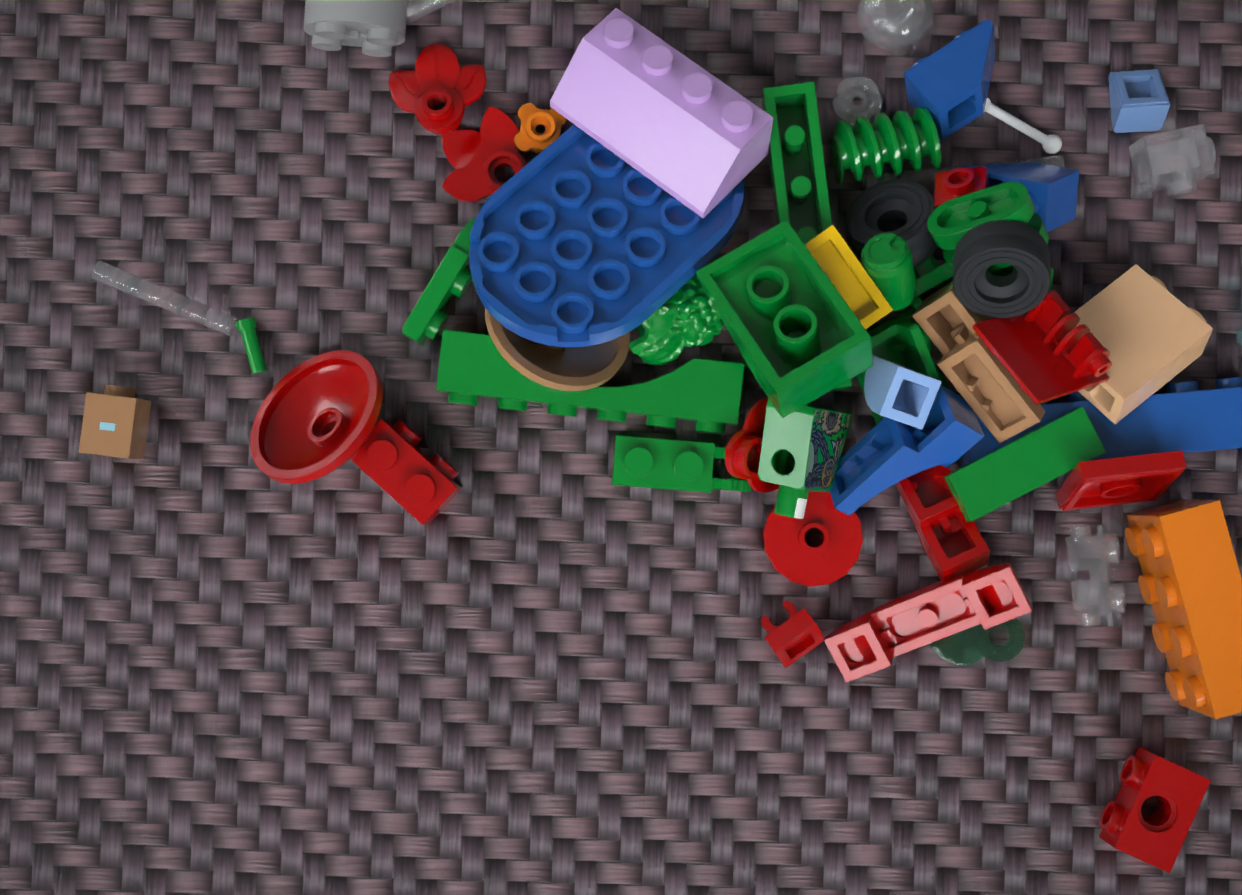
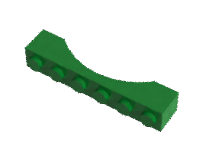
(694, 392)

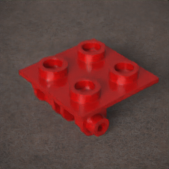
(1047, 350)

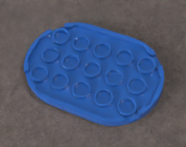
(588, 245)

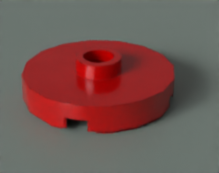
(819, 564)

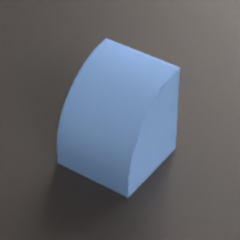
(899, 392)

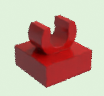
(793, 637)

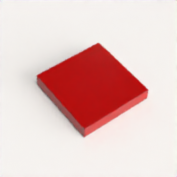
(1120, 480)

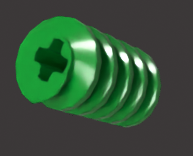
(885, 143)

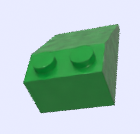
(786, 318)

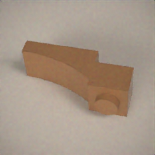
(973, 368)

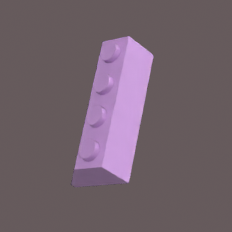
(662, 113)

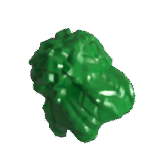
(680, 322)

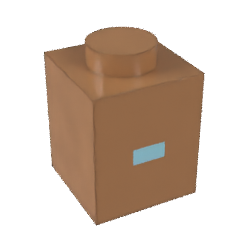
(115, 423)

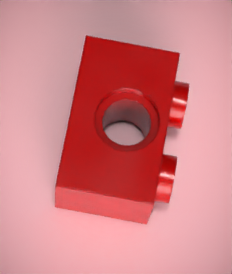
(1162, 834)

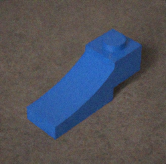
(900, 450)

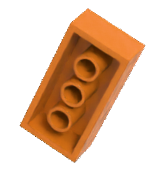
(1195, 600)

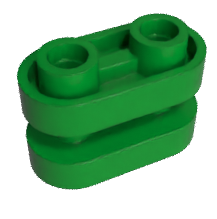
(1000, 202)

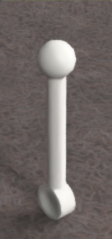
(1050, 143)

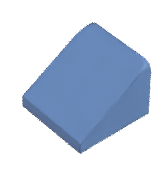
(1137, 100)

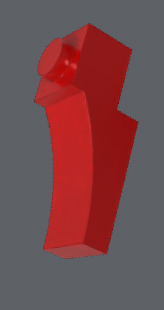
(943, 531)

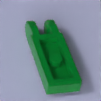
(449, 279)
(670, 465)

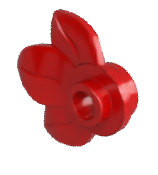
(438, 82)
(480, 156)
(744, 449)

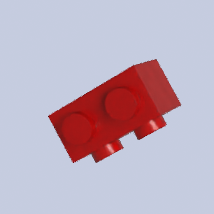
(406, 471)

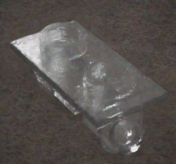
(1100, 593)

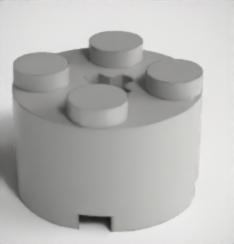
(359, 23)

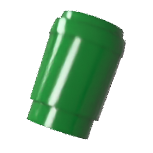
(891, 268)

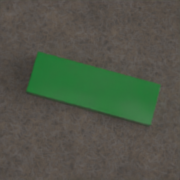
(1024, 464)

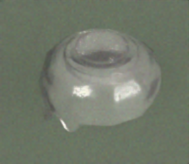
(896, 24)

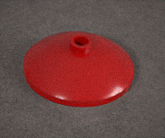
(316, 417)

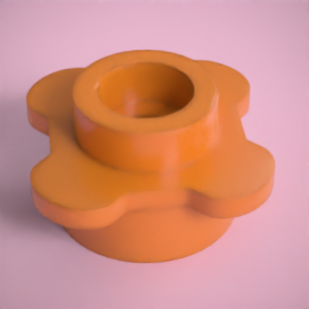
(528, 138)

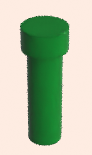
(251, 344)

